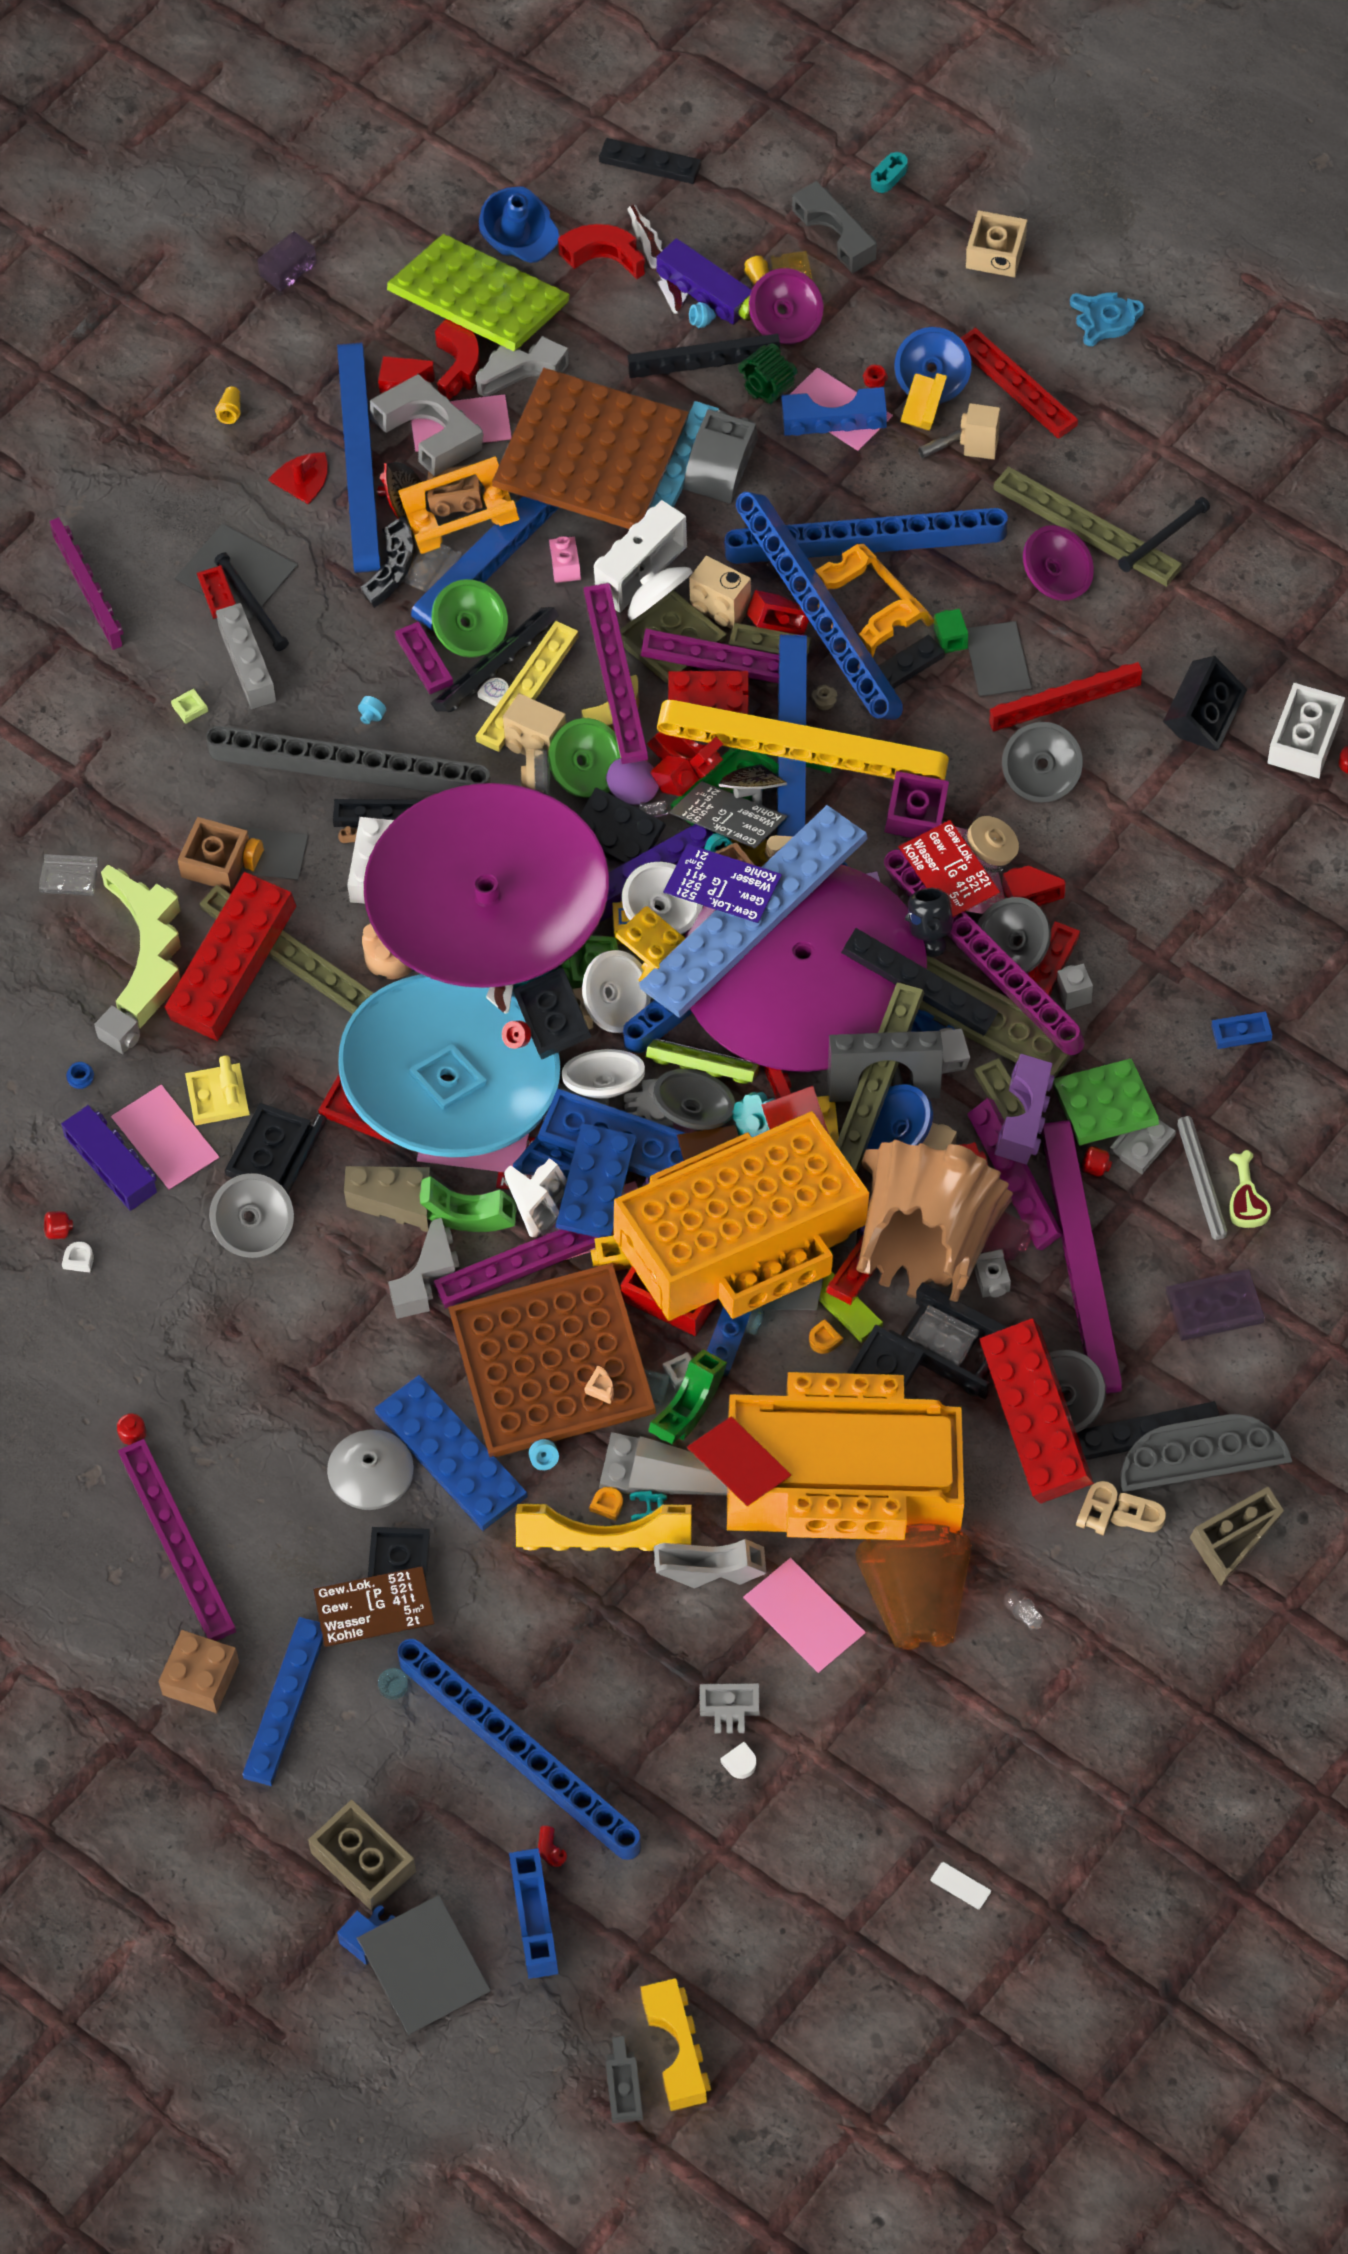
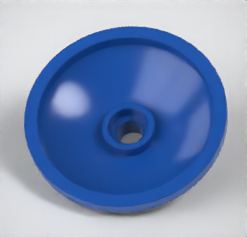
(934, 347)
(903, 1117)

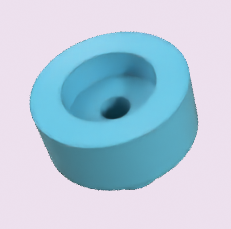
(371, 709)
(543, 1454)

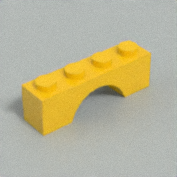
(665, 2009)

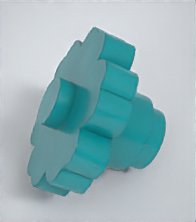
(750, 1115)

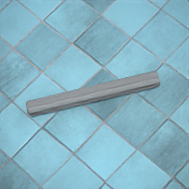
(1202, 1178)

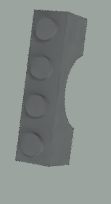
(817, 207)

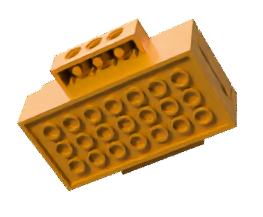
(742, 1219)
(855, 1456)

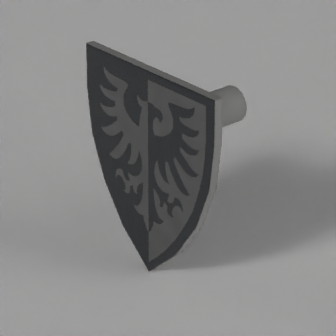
(751, 781)

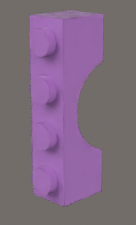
(1029, 1084)

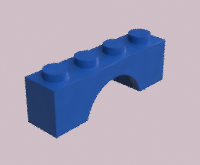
(804, 416)
(533, 1913)

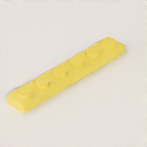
(529, 681)

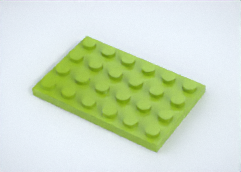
(478, 292)

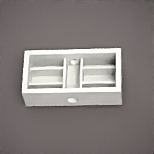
(648, 544)

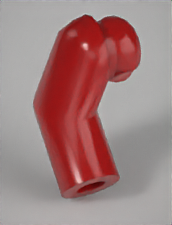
(548, 1851)

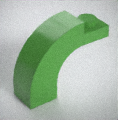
(467, 1212)

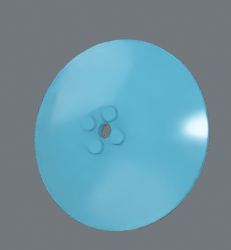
(428, 1028)

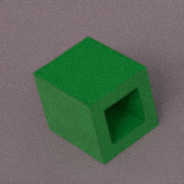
(951, 630)

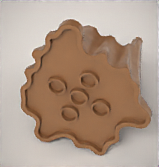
(929, 1213)

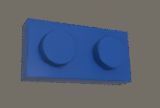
(1241, 1030)

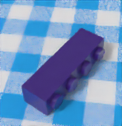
(702, 280)
(109, 1157)

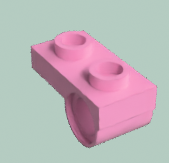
(564, 559)

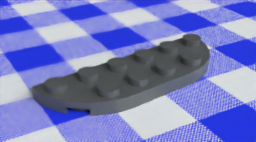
(1201, 1451)

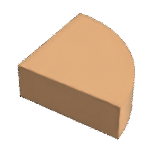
(600, 1385)

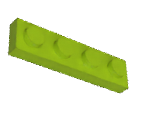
(694, 1059)

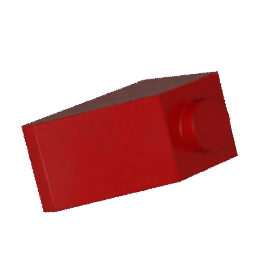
(397, 370)
(777, 613)
(1033, 885)

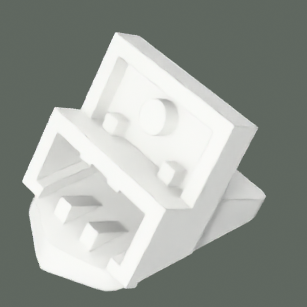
(538, 1197)

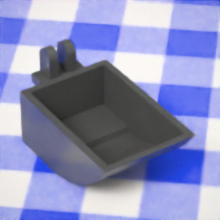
(720, 455)

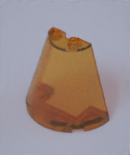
(917, 1582)

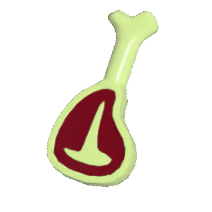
(1246, 1206)

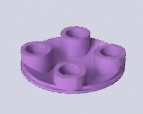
(632, 781)

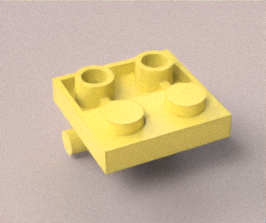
(217, 1093)

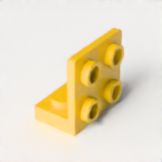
(649, 939)

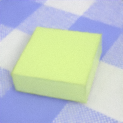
(189, 706)

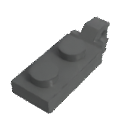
(623, 2084)

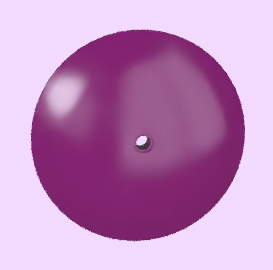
(519, 845)
(786, 1007)

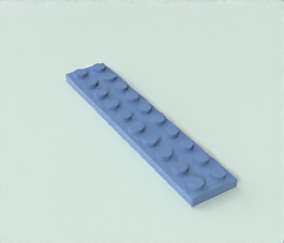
(727, 938)

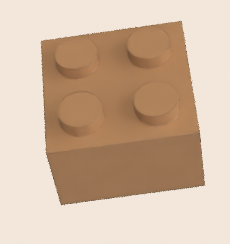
(213, 854)
(199, 1671)

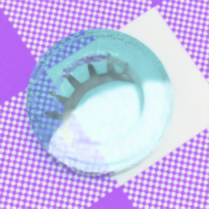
(755, 1321)
(392, 1683)

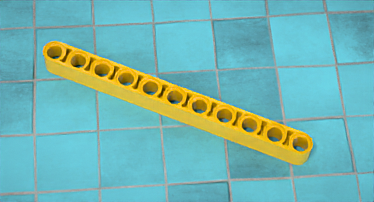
(798, 741)

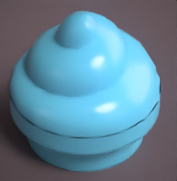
(701, 315)

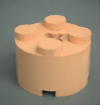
(379, 958)

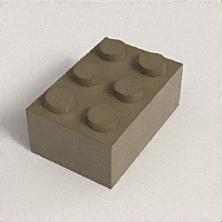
(362, 1855)

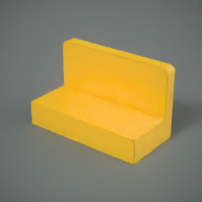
(923, 401)

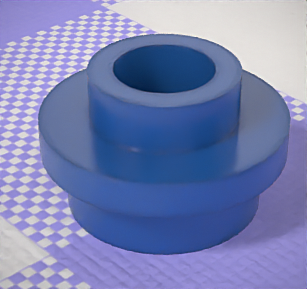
(77, 1069)

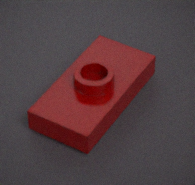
(216, 589)

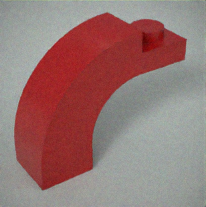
(601, 241)
(464, 348)
(701, 757)

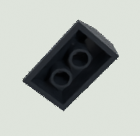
(1205, 703)

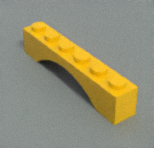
(543, 1527)

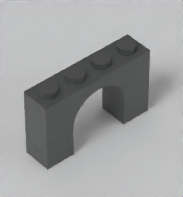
(854, 1052)

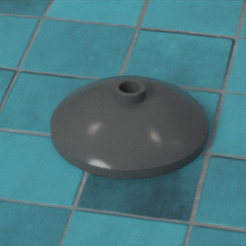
(1039, 742)
(1017, 919)
(693, 1099)
(1084, 1381)

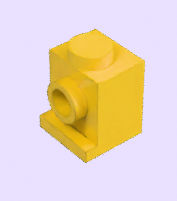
(607, 1252)

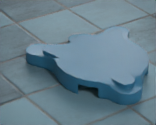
(1105, 315)

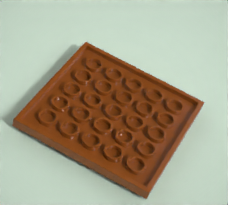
(590, 449)
(536, 1352)

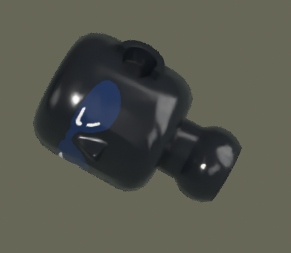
(930, 918)

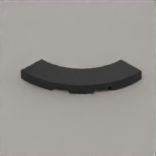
(398, 562)

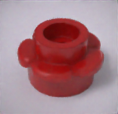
(875, 371)

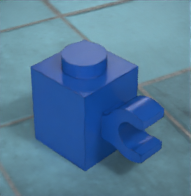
(357, 1926)

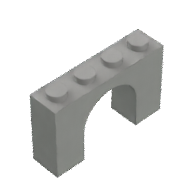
(418, 400)

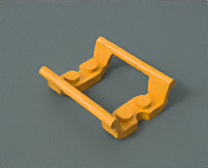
(423, 523)
(881, 624)

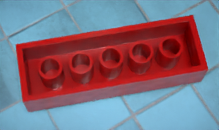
(230, 956)
(1036, 1411)

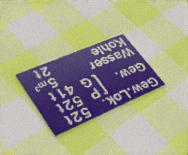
(722, 883)

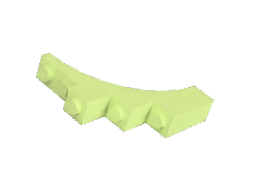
(155, 972)

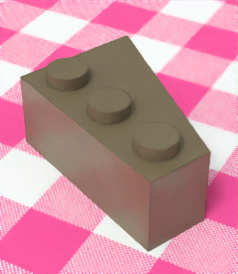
(388, 1193)
(1236, 1532)

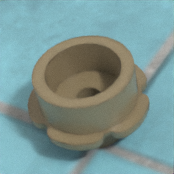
(821, 702)

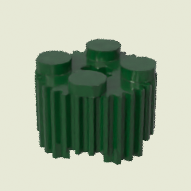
(767, 373)

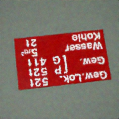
(948, 863)

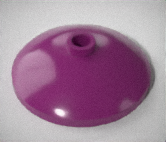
(796, 295)
(1065, 556)

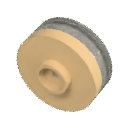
(537, 772)
(992, 843)

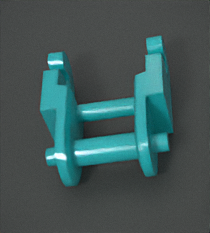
(649, 1498)

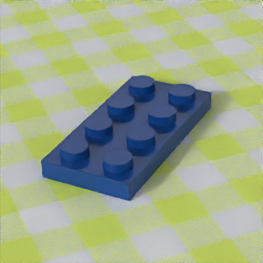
(595, 1181)

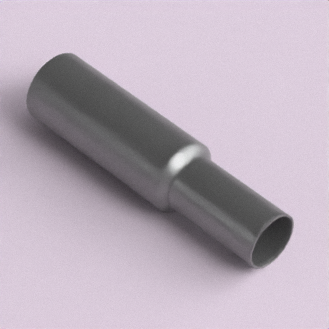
(938, 444)

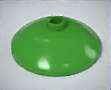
(480, 608)
(597, 748)

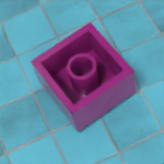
(915, 804)

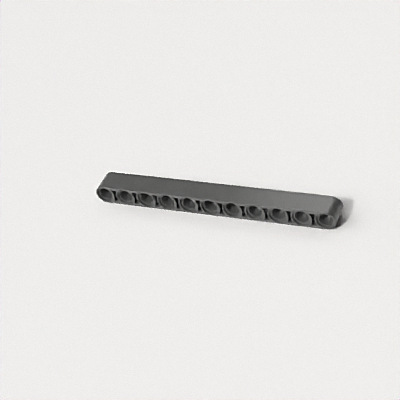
(336, 760)

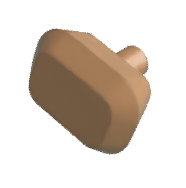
(347, 835)

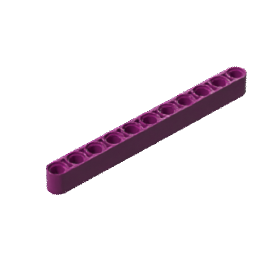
(994, 958)
(1080, 1251)

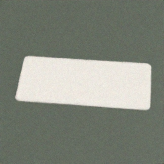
(960, 1885)

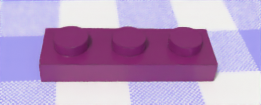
(424, 658)

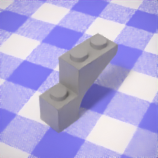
(509, 367)
(436, 1260)
(702, 1564)

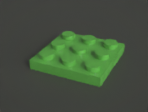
(1105, 1101)

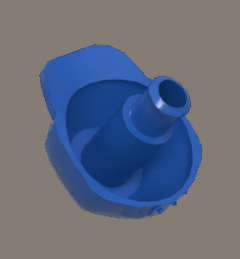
(518, 224)

